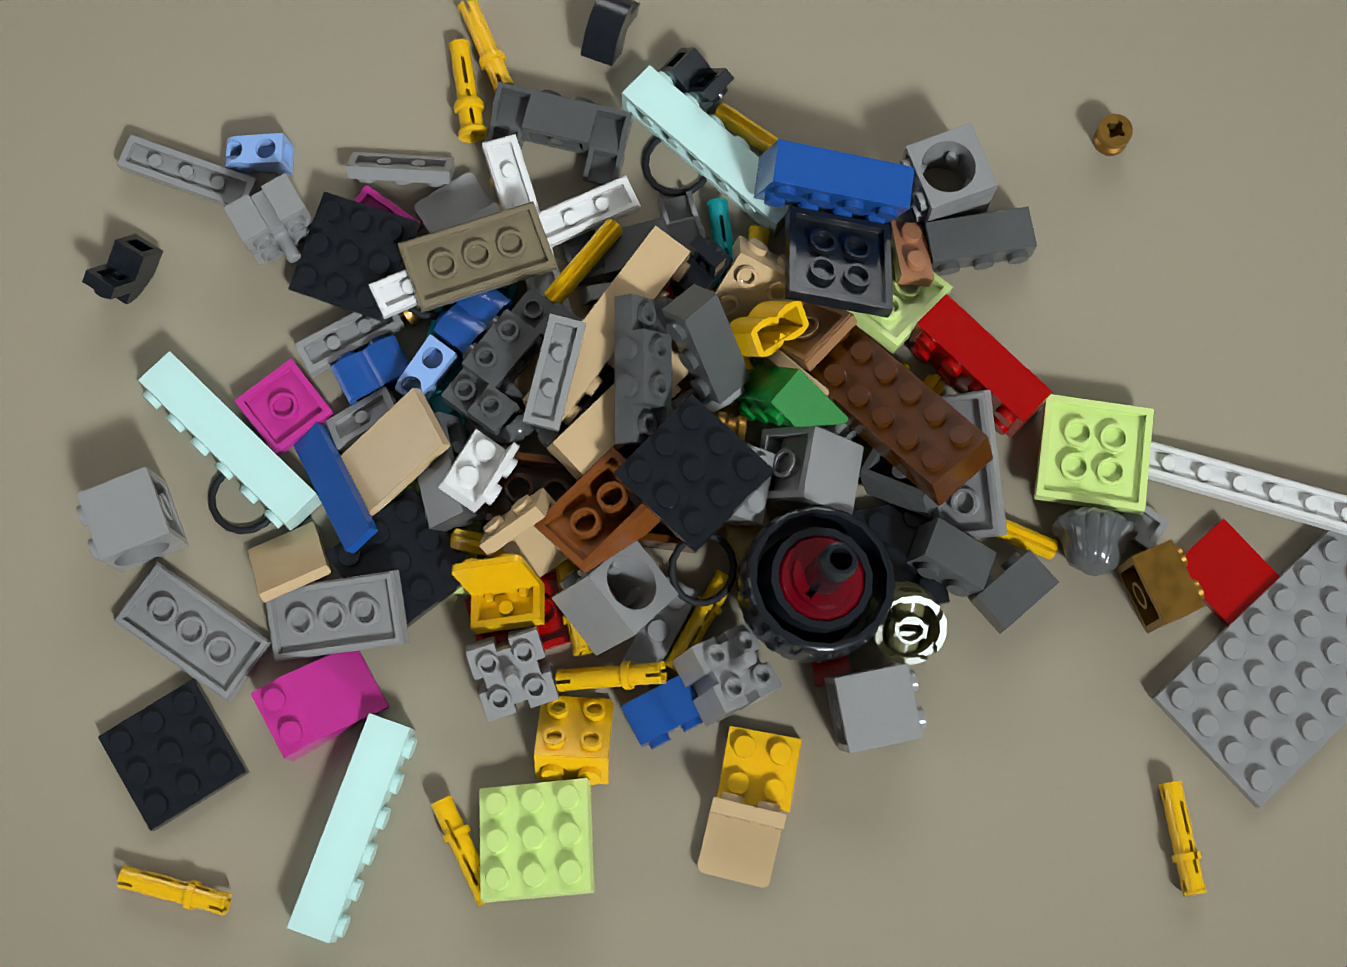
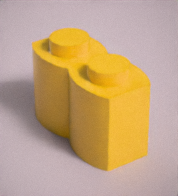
(768, 327)

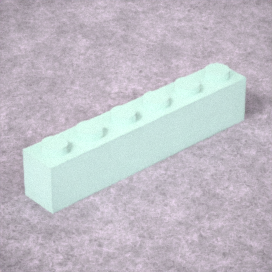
(700, 142)
(230, 441)
(352, 828)

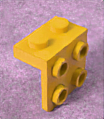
(502, 593)
(574, 739)

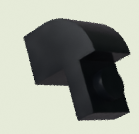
(608, 29)
(695, 76)
(707, 266)
(126, 271)

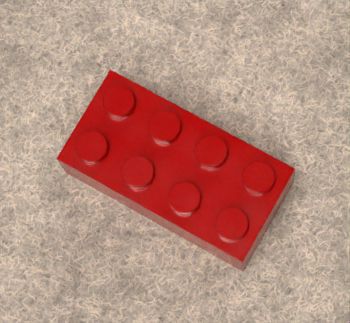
(976, 361)

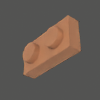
(910, 254)

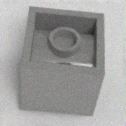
(961, 153)
(811, 468)
(131, 520)
(595, 612)
(875, 707)

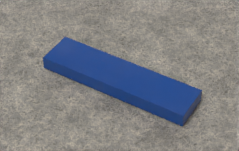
(335, 488)

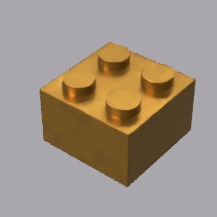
(1160, 585)

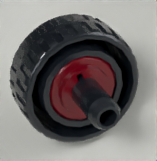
(812, 584)

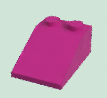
(319, 702)

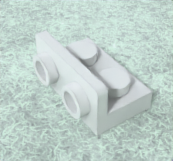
(477, 471)

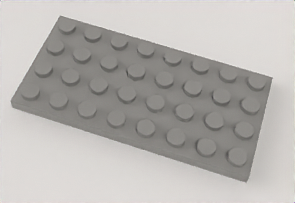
(1272, 677)

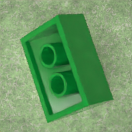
(787, 399)

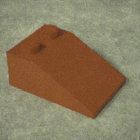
(596, 516)

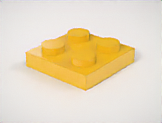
(760, 767)

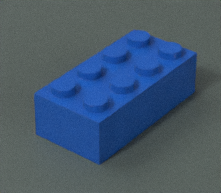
(833, 182)

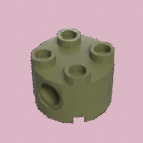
(913, 625)

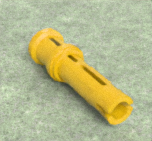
(468, 105)

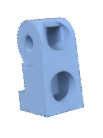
(260, 153)
(428, 368)

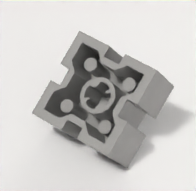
(271, 221)
(511, 672)
(726, 674)

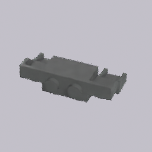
(564, 124)
(678, 220)
(499, 359)
(641, 368)

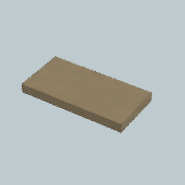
(477, 256)

